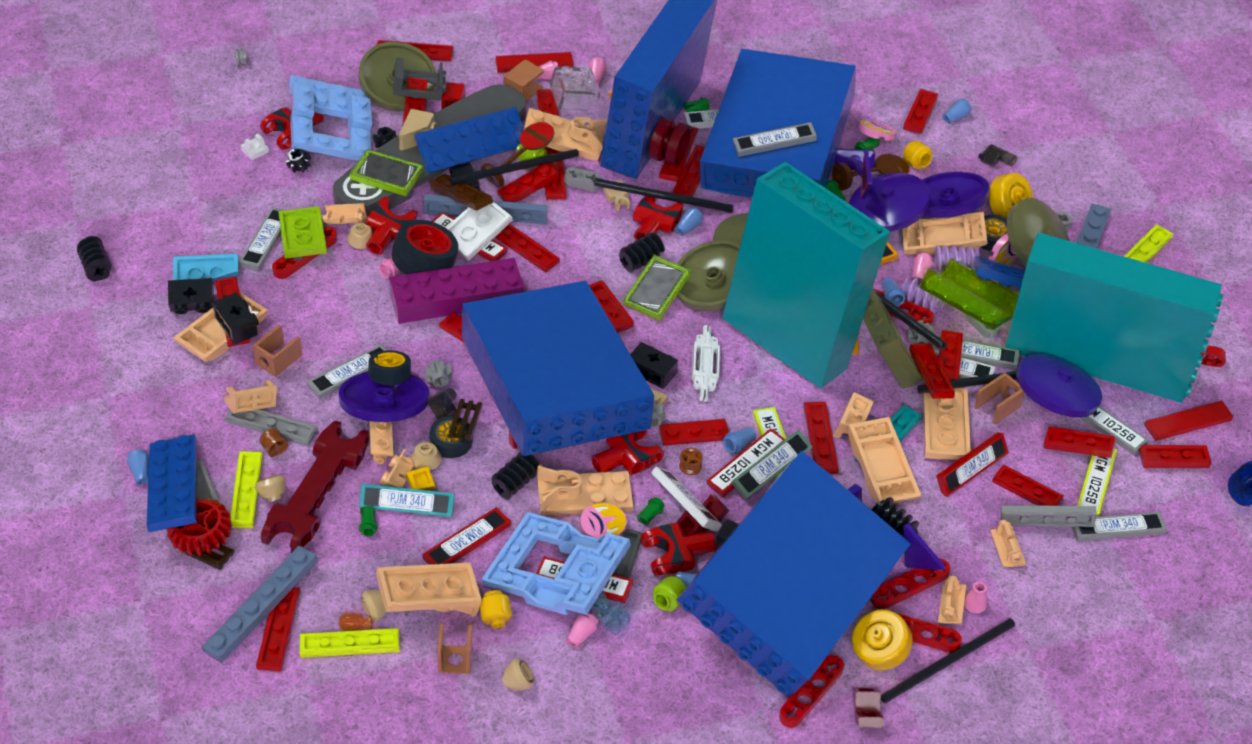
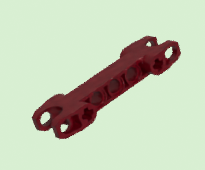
(332, 457)

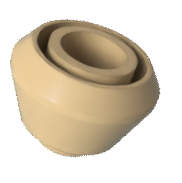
(359, 235)
(426, 455)
(271, 487)
(373, 604)
(518, 675)

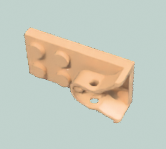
(572, 133)
(571, 493)
(429, 587)

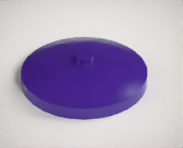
(956, 193)
(894, 200)
(1059, 385)
(380, 402)

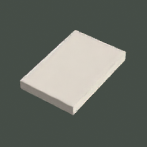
(478, 228)

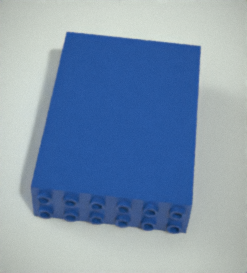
(656, 82)
(772, 94)
(556, 367)
(794, 574)

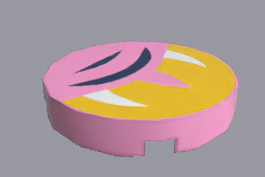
(877, 129)
(1003, 251)
(603, 519)

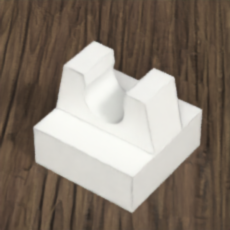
(255, 147)

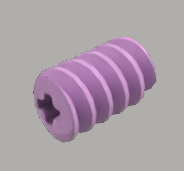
(967, 257)
(921, 297)

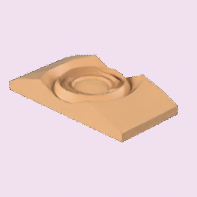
(950, 231)
(207, 338)
(882, 461)

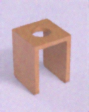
(523, 77)
(282, 359)
(998, 386)
(445, 651)

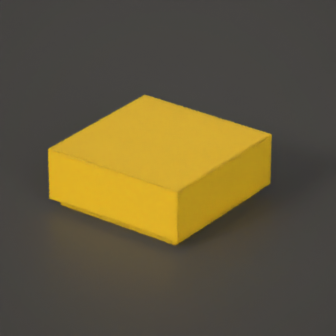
(420, 479)

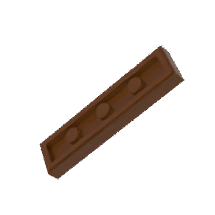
(461, 193)

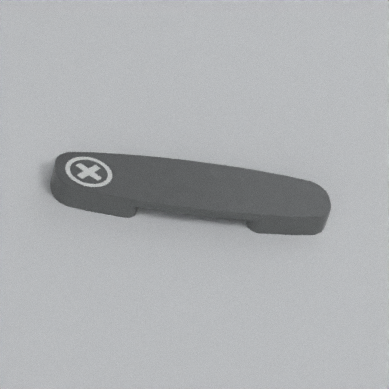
(480, 103)

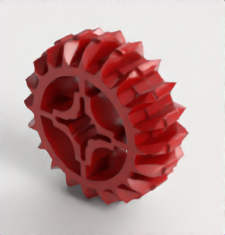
(210, 530)

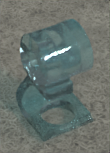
(614, 618)

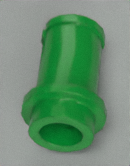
(698, 105)
(868, 144)
(833, 186)
(651, 511)
(367, 526)

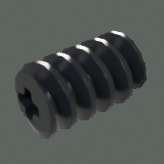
(641, 251)
(94, 258)
(514, 475)
(893, 517)

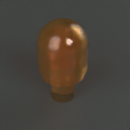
(353, 621)

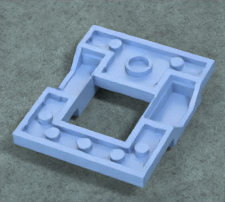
(331, 100)
(579, 579)

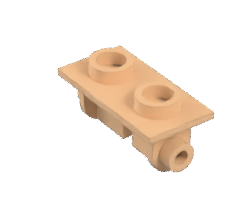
(345, 214)
(381, 441)
(399, 466)
(1007, 545)
(952, 602)

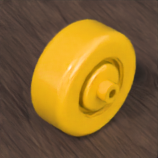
(1007, 191)
(882, 639)

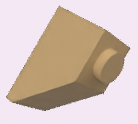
(416, 122)

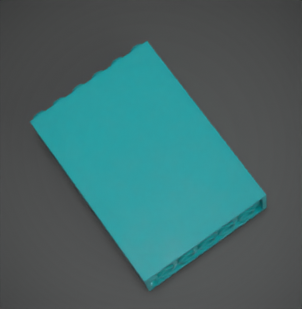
(804, 274)
(1114, 316)

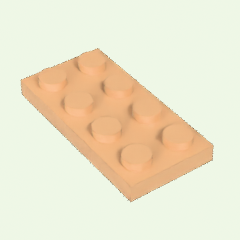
(946, 426)

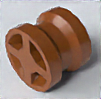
(273, 442)
(691, 455)

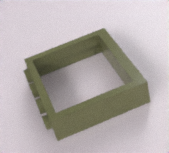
(892, 345)

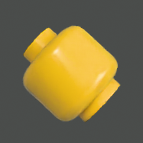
(917, 155)
(495, 609)

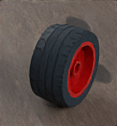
(424, 247)

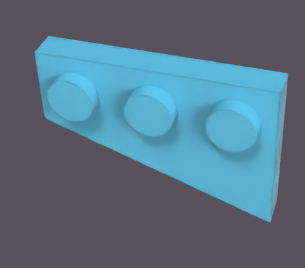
(206, 266)

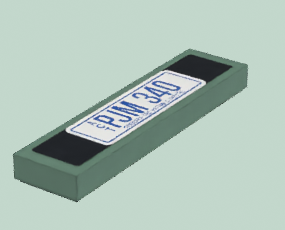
(770, 464)

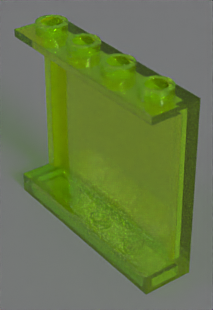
(965, 291)

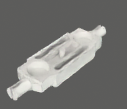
(704, 378)

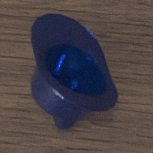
(1241, 485)

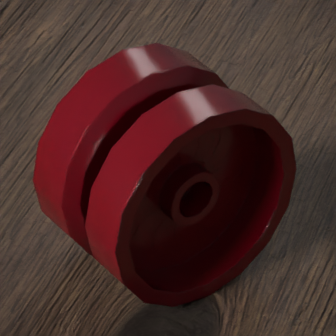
(670, 141)

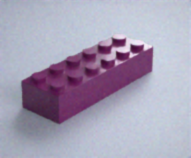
(445, 290)

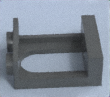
(437, 79)

